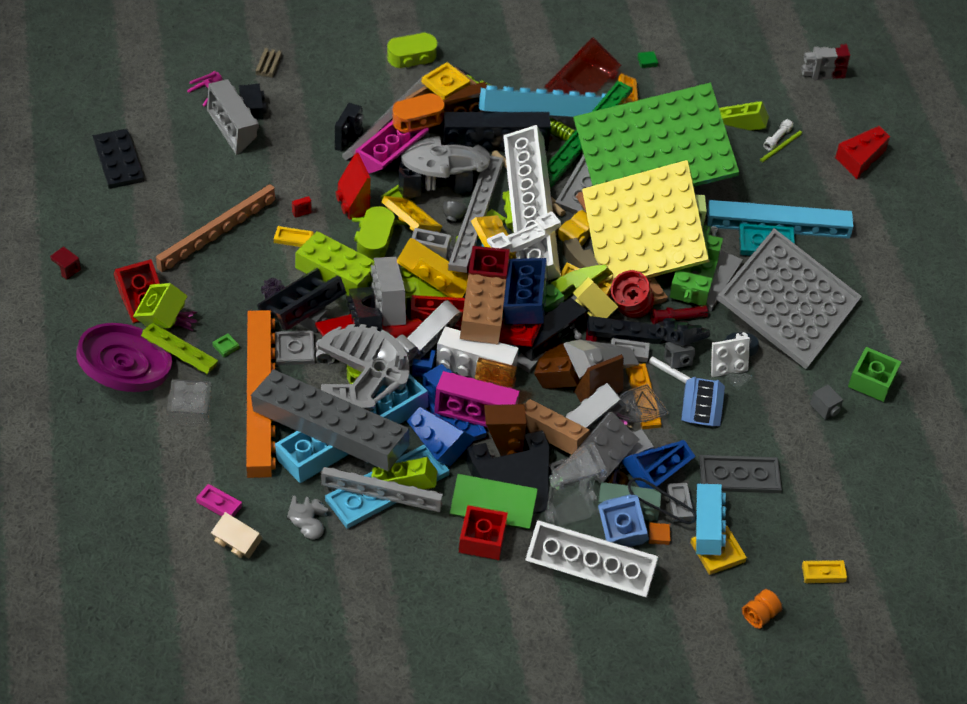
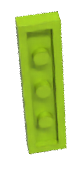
(179, 348)

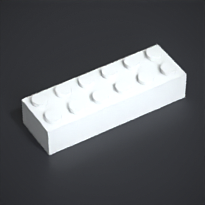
(592, 558)

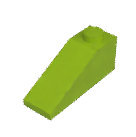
(745, 116)

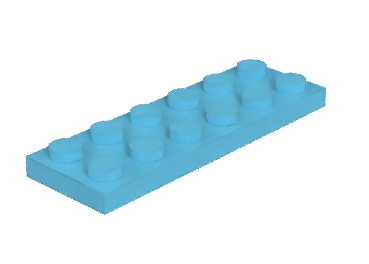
(355, 507)

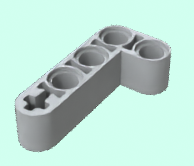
(429, 331)

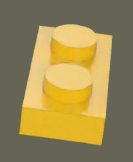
(824, 571)

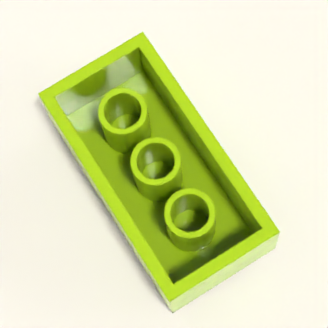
(334, 260)

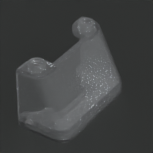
(572, 487)

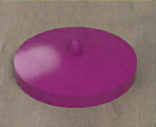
(122, 358)

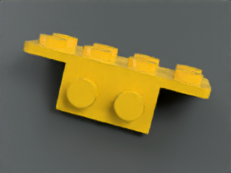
(432, 269)

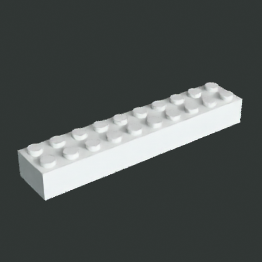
(530, 191)

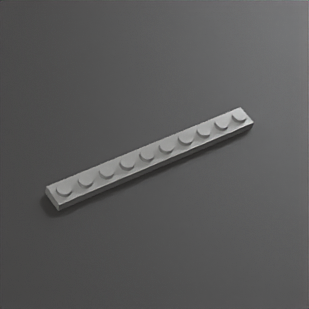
(477, 208)

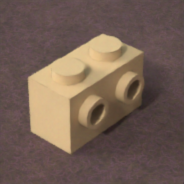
(236, 535)

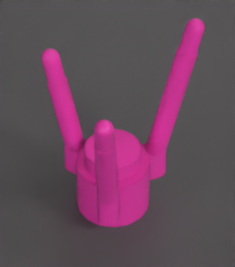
(210, 78)

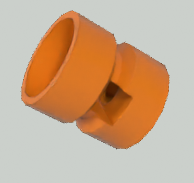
(764, 607)

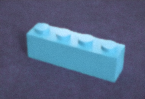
(709, 519)

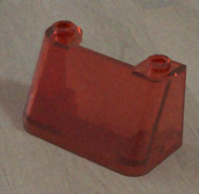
(586, 70)

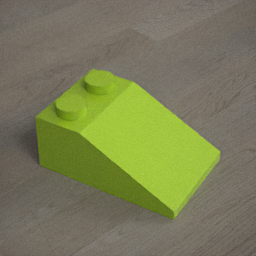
(416, 286)

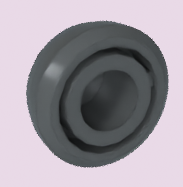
(454, 211)

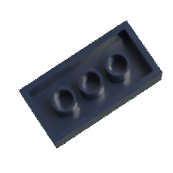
(526, 291)

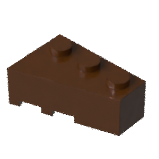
(506, 427)

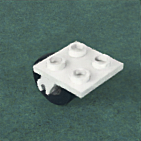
(733, 353)

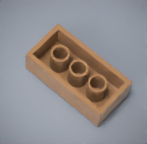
(483, 309)

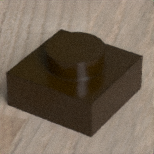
(617, 477)

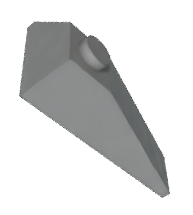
(589, 353)

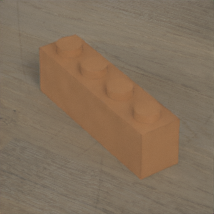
(557, 428)

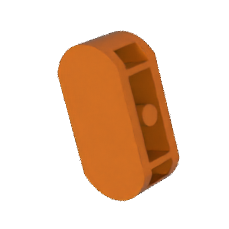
(418, 112)

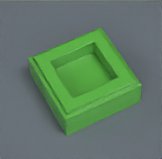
(225, 345)

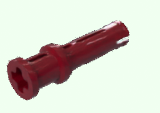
(678, 314)

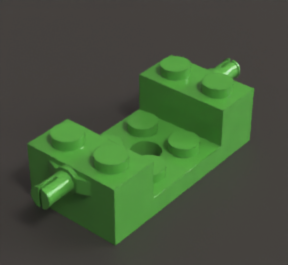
(696, 287)

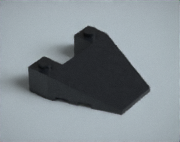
(412, 182)
(522, 468)

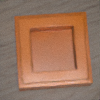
(659, 533)

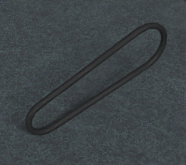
(666, 494)

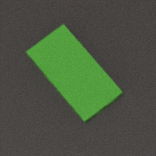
(495, 495)

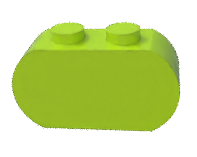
(412, 50)
(375, 232)

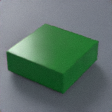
(647, 59)

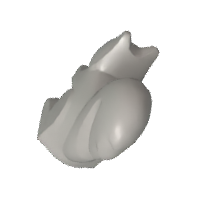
(302, 517)

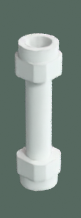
(771, 142)

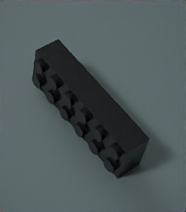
(489, 128)

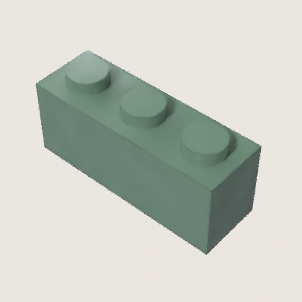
(610, 491)

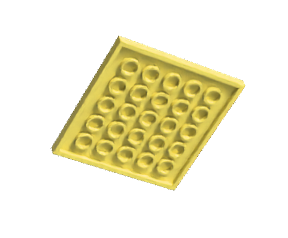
(647, 222)

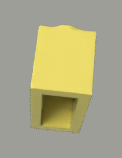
(592, 297)

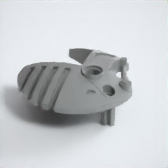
(439, 160)
(366, 352)

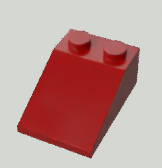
(354, 189)
(133, 284)

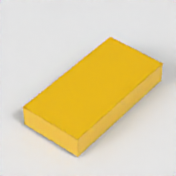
(291, 236)

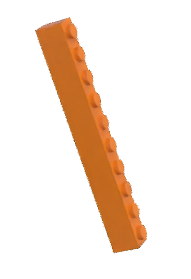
(259, 366)

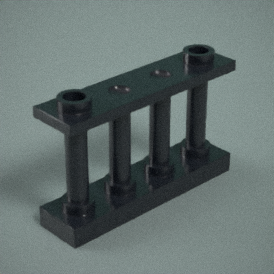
(303, 298)

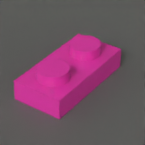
(218, 501)

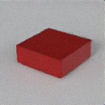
(301, 206)

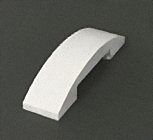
(528, 236)

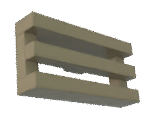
(277, 58)

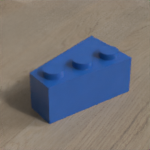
(440, 437)
(658, 463)

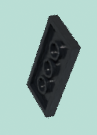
(118, 158)

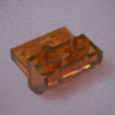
(495, 373)

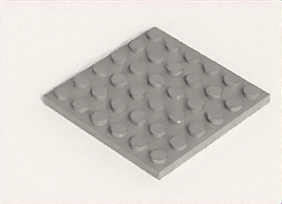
(789, 298)

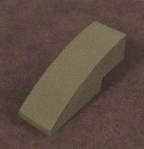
(576, 255)

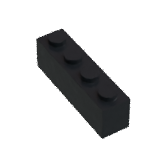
(556, 327)

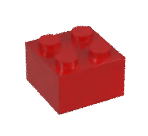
(483, 532)

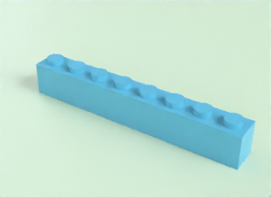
(540, 101)
(803, 219)

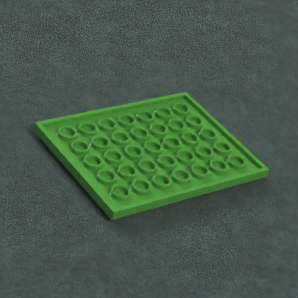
(658, 134)

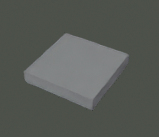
(294, 347)

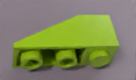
(415, 473)

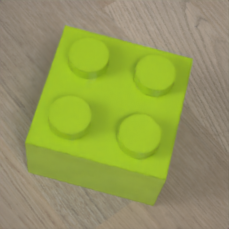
(160, 305)

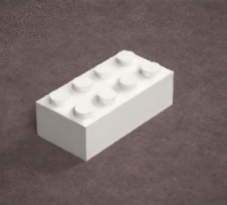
(462, 354)

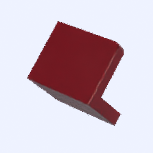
(68, 262)

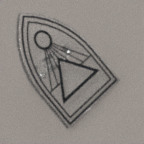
(641, 405)

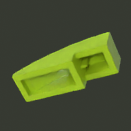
(570, 282)

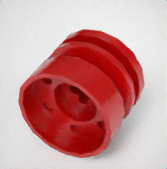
(632, 294)

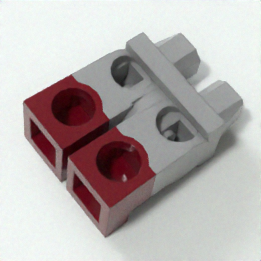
(826, 62)

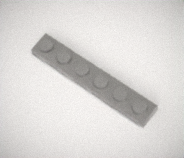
(381, 489)

